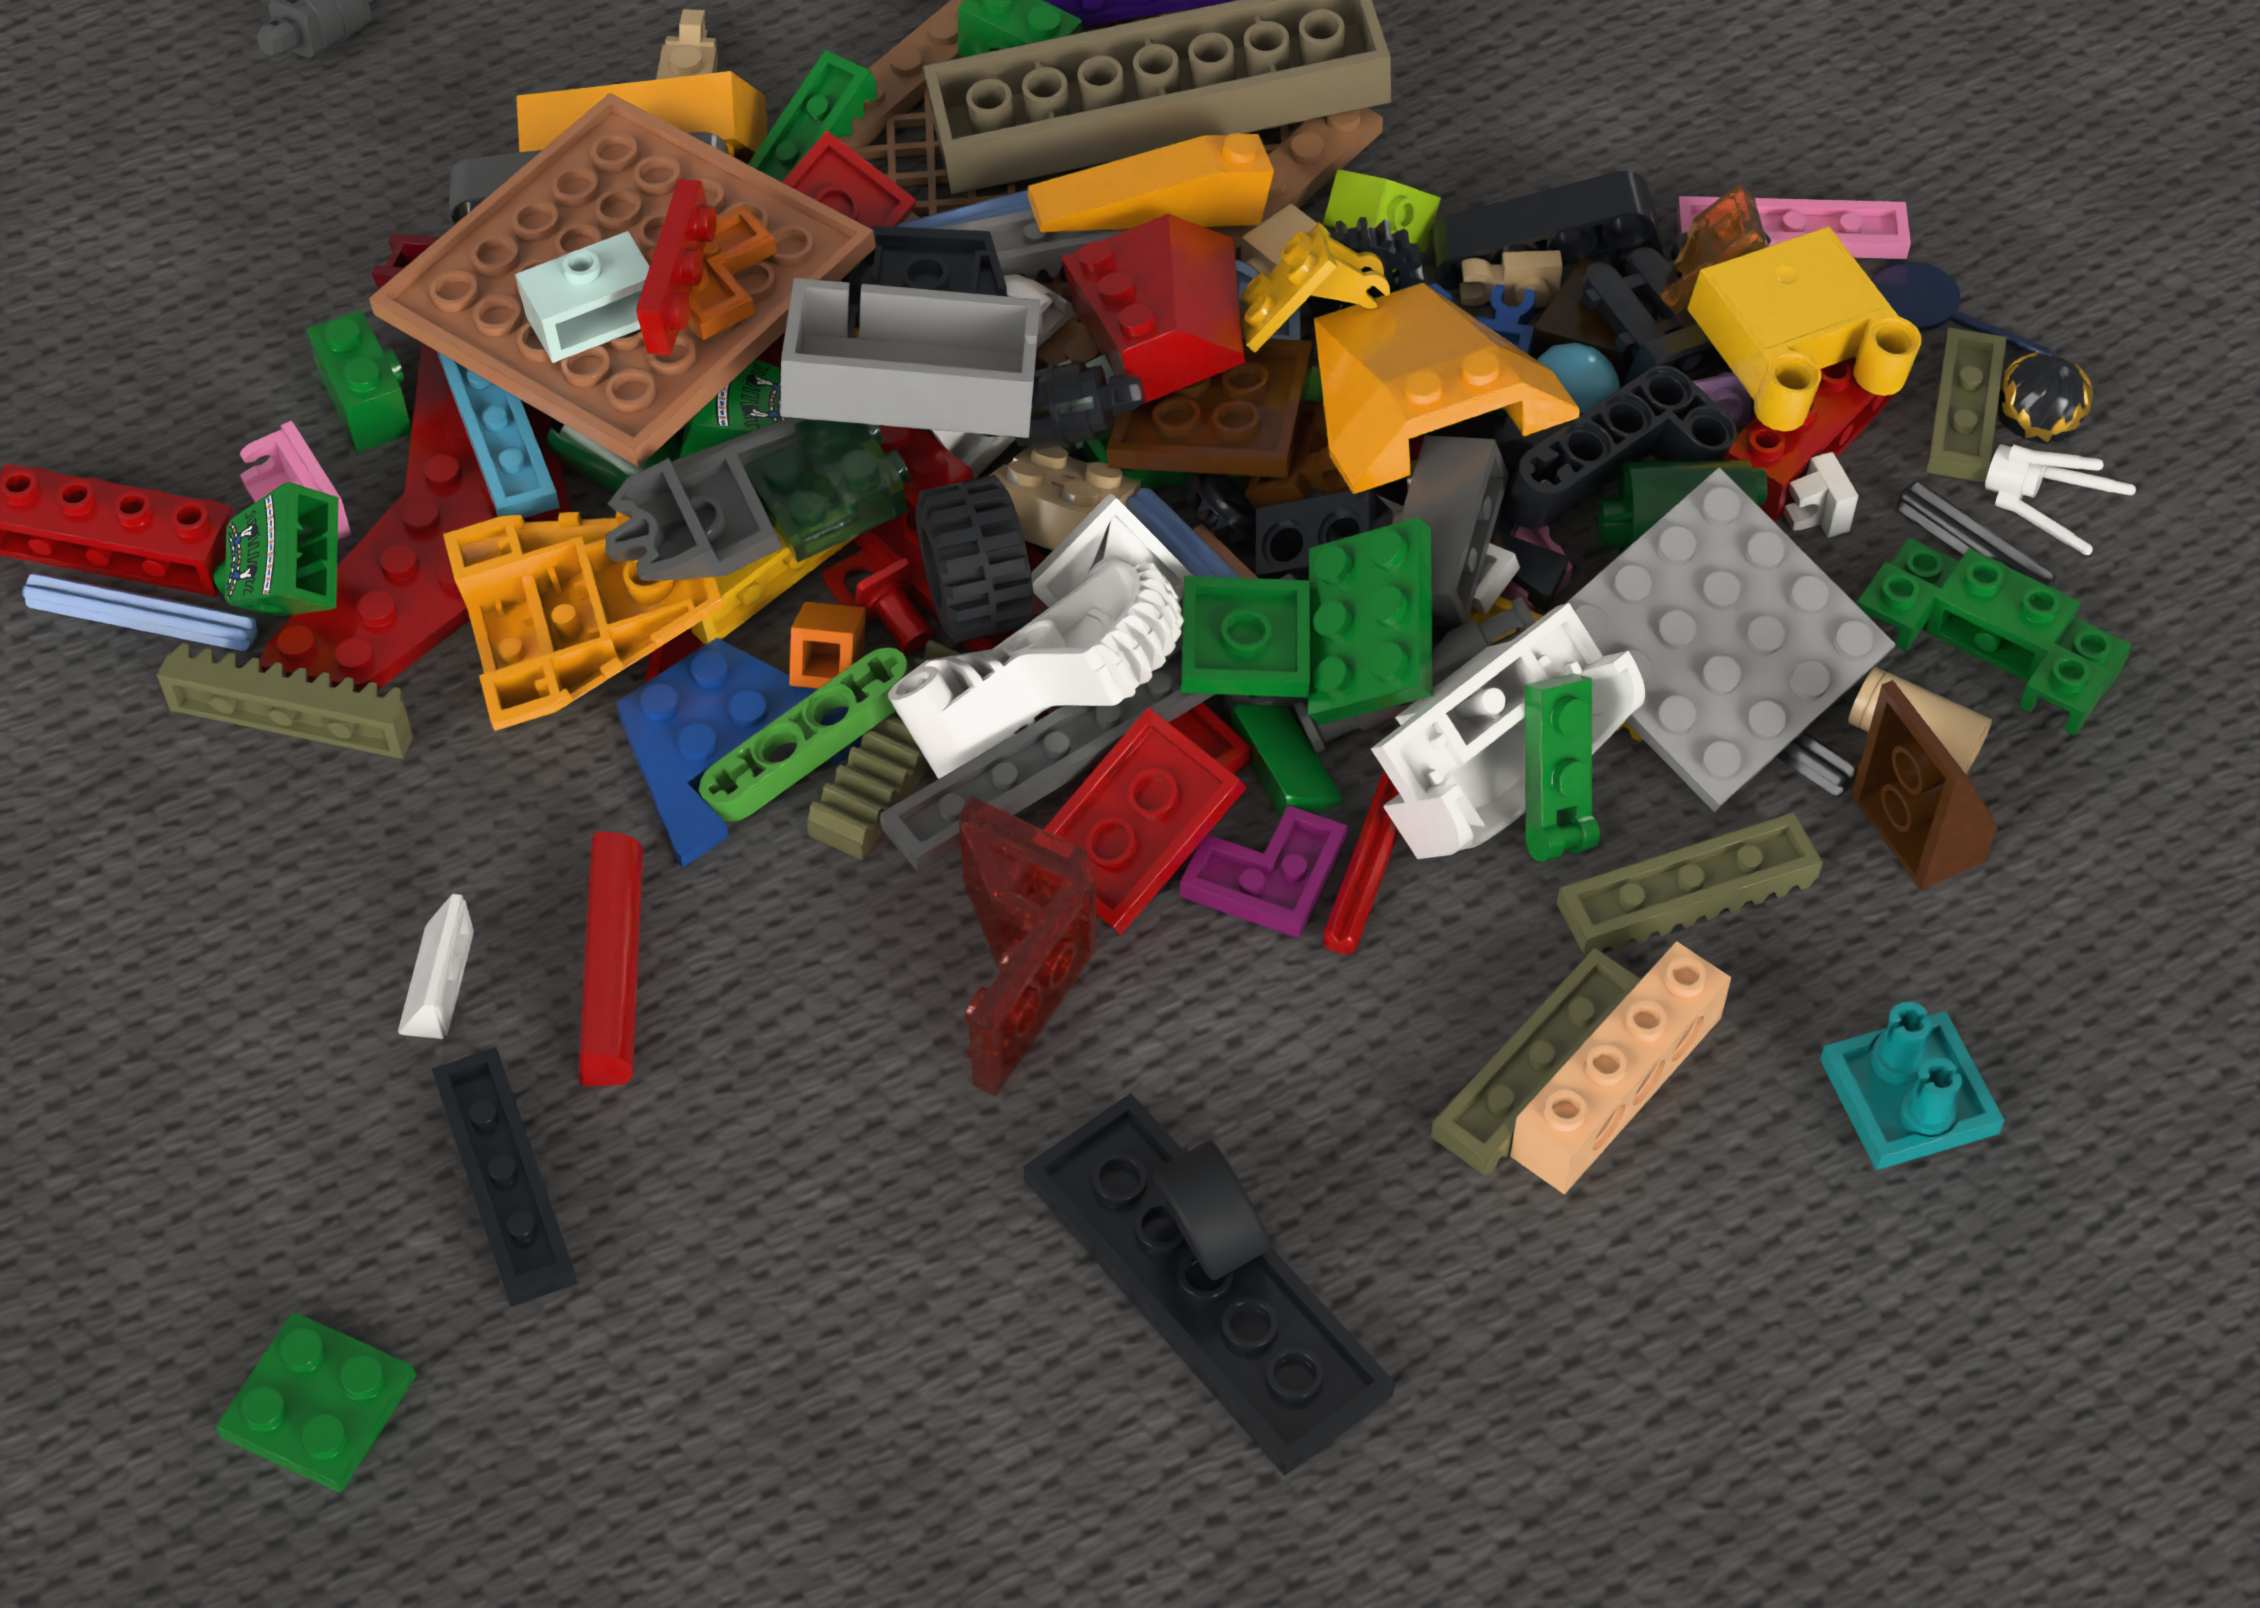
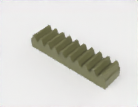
(286, 704)
(872, 782)
(1689, 884)
(1484, 1114)

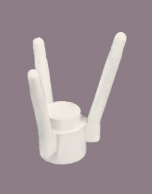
(2020, 471)

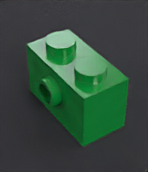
(1010, 23)
(360, 380)

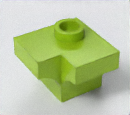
(1378, 200)

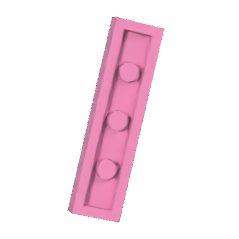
(1863, 227)

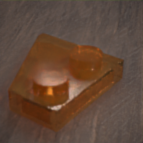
(1715, 236)

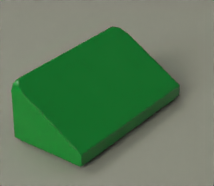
(1284, 759)

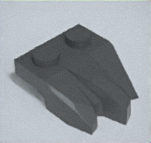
(691, 520)

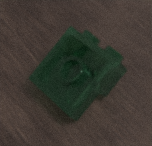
(829, 485)

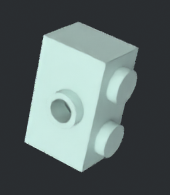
(585, 296)

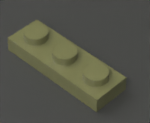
(1966, 405)

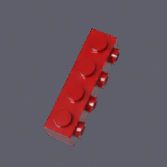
(1834, 420)
(112, 529)

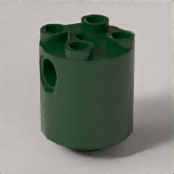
(1655, 487)

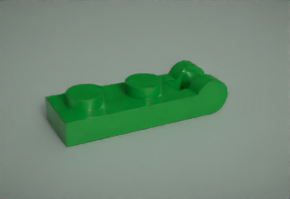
(1559, 767)

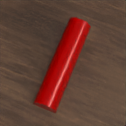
(611, 960)

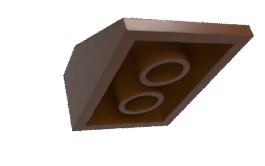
(1919, 795)

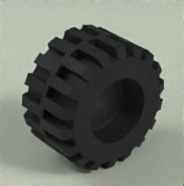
(974, 558)

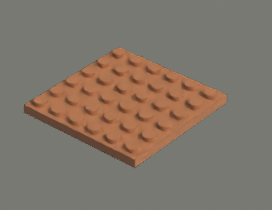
(590, 184)

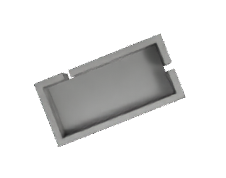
(917, 360)

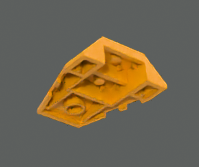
(1416, 370)
(559, 611)

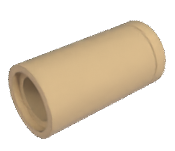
(1956, 726)

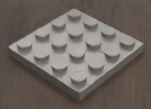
(1729, 636)

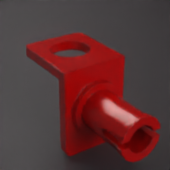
(884, 596)

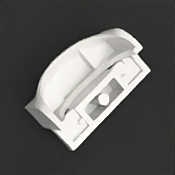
(1464, 747)

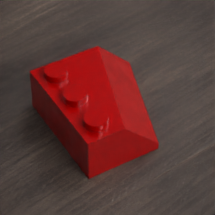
(1161, 302)

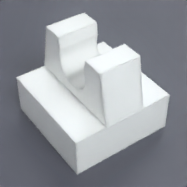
(1822, 498)

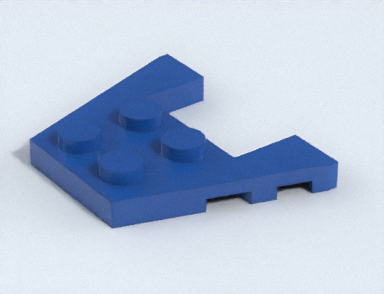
(695, 718)

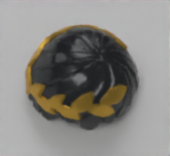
(2044, 398)

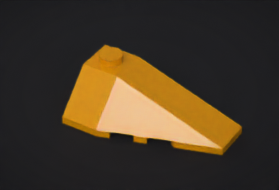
(1198, 180)

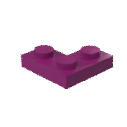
(1270, 887)

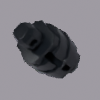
(1082, 422)

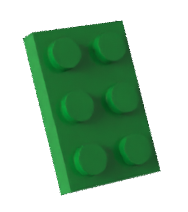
(1370, 621)

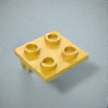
(1309, 266)

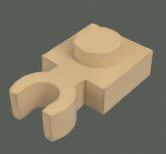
(1518, 272)

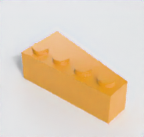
(694, 103)

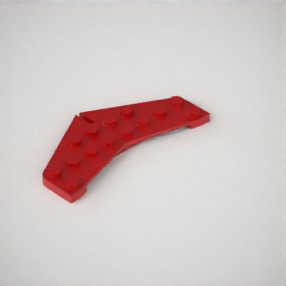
(398, 581)

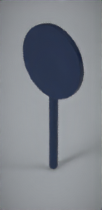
(1932, 298)

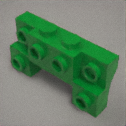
(2000, 620)

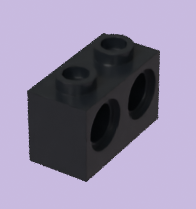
(1310, 523)

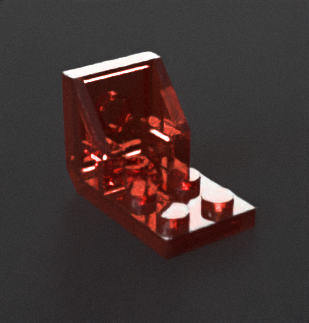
(1039, 923)

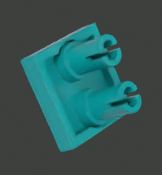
(1911, 1087)

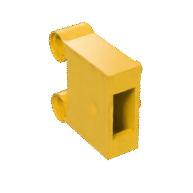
(1797, 311)

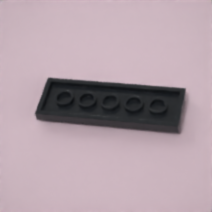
(1248, 1336)

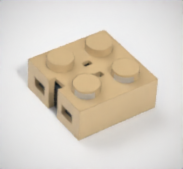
(1058, 491)

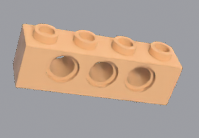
(1619, 1067)

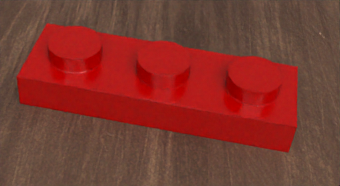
(675, 267)

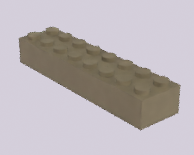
(1153, 86)

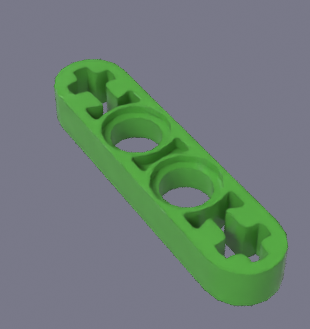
(803, 727)

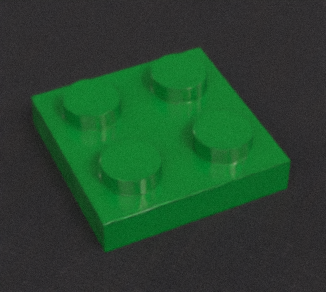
(1245, 636)
(316, 1401)

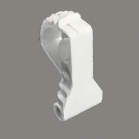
(1077, 652)

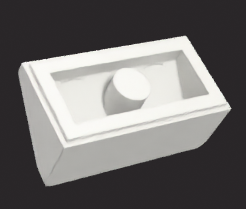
(438, 971)

